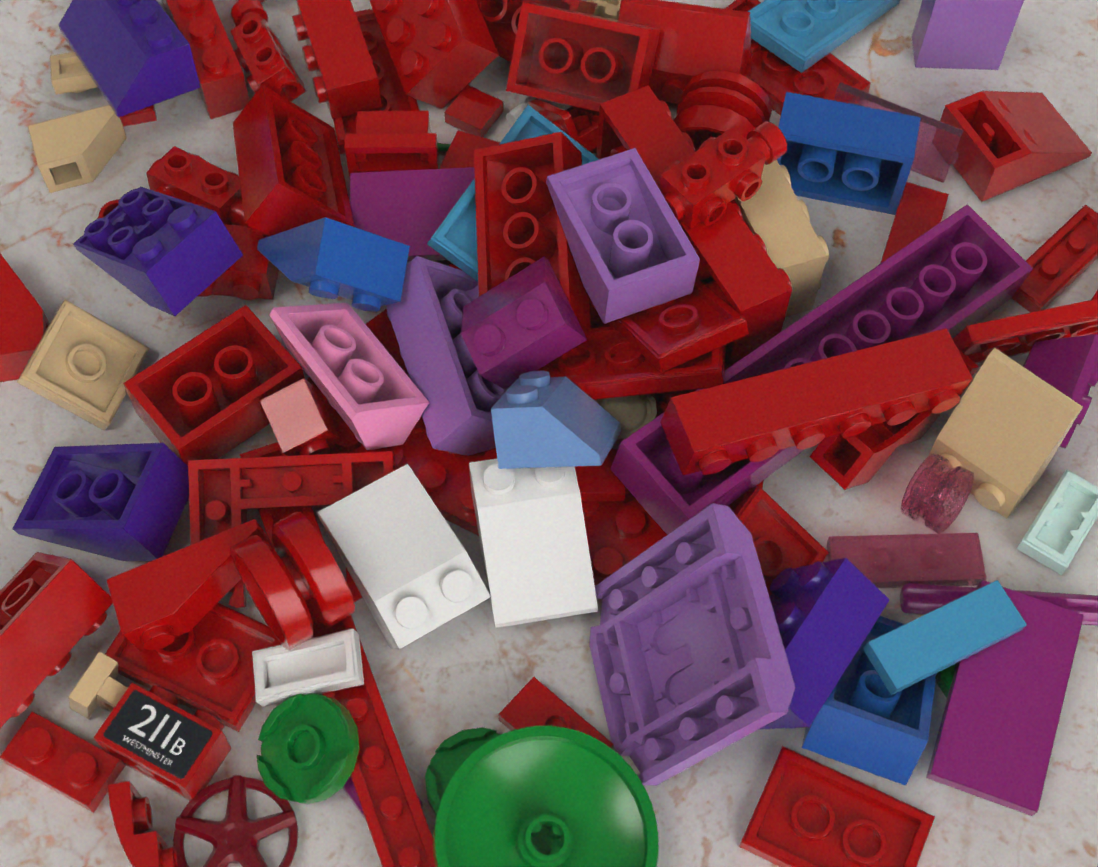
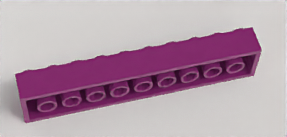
(934, 283)

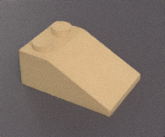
(1005, 431)

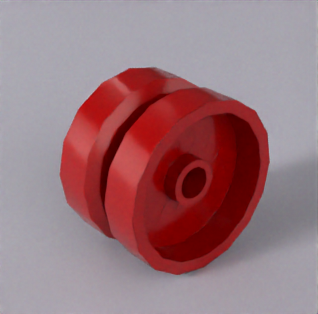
(293, 579)

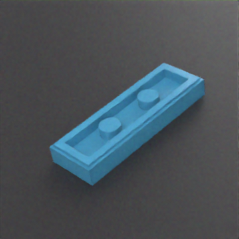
(944, 637)

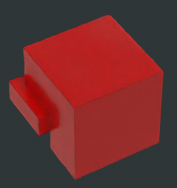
(391, 142)

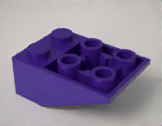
(160, 248)

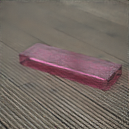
(913, 558)

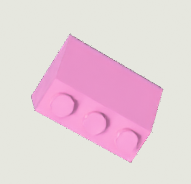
(352, 371)

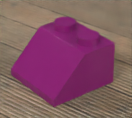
(520, 325)

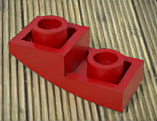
(131, 818)

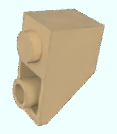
(76, 146)

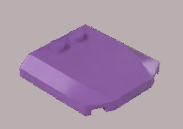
(689, 647)

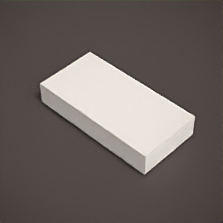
(312, 667)

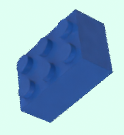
(847, 152)

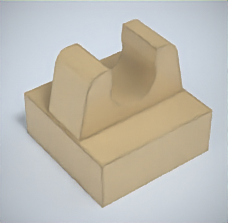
(97, 687)

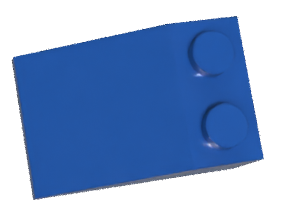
(340, 262)
(869, 725)

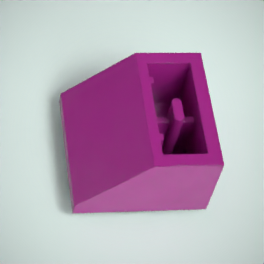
(1069, 367)

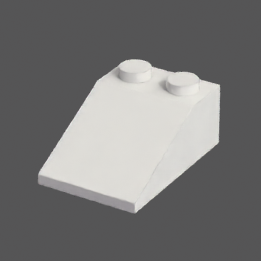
(532, 542)
(403, 557)

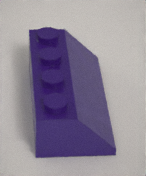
(130, 51)

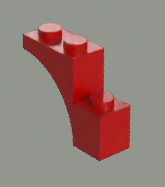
(858, 458)

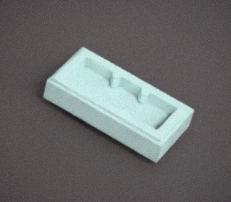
(1062, 523)

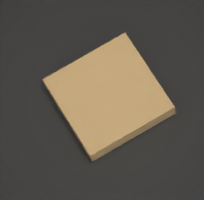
(83, 365)

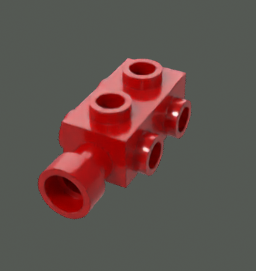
(262, 51)
(720, 172)
(199, 183)

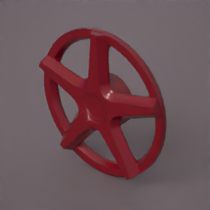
(236, 836)

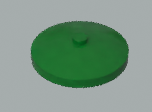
(545, 803)

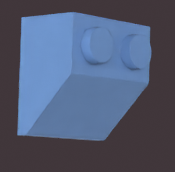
(550, 424)

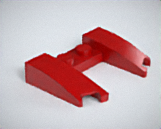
(228, 487)

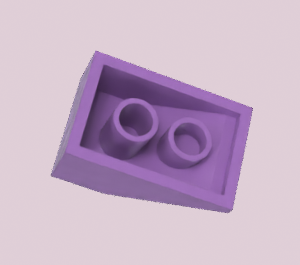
(623, 235)

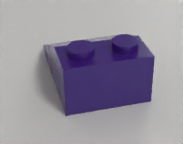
(108, 500)

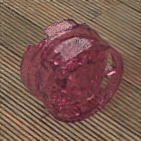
(937, 493)

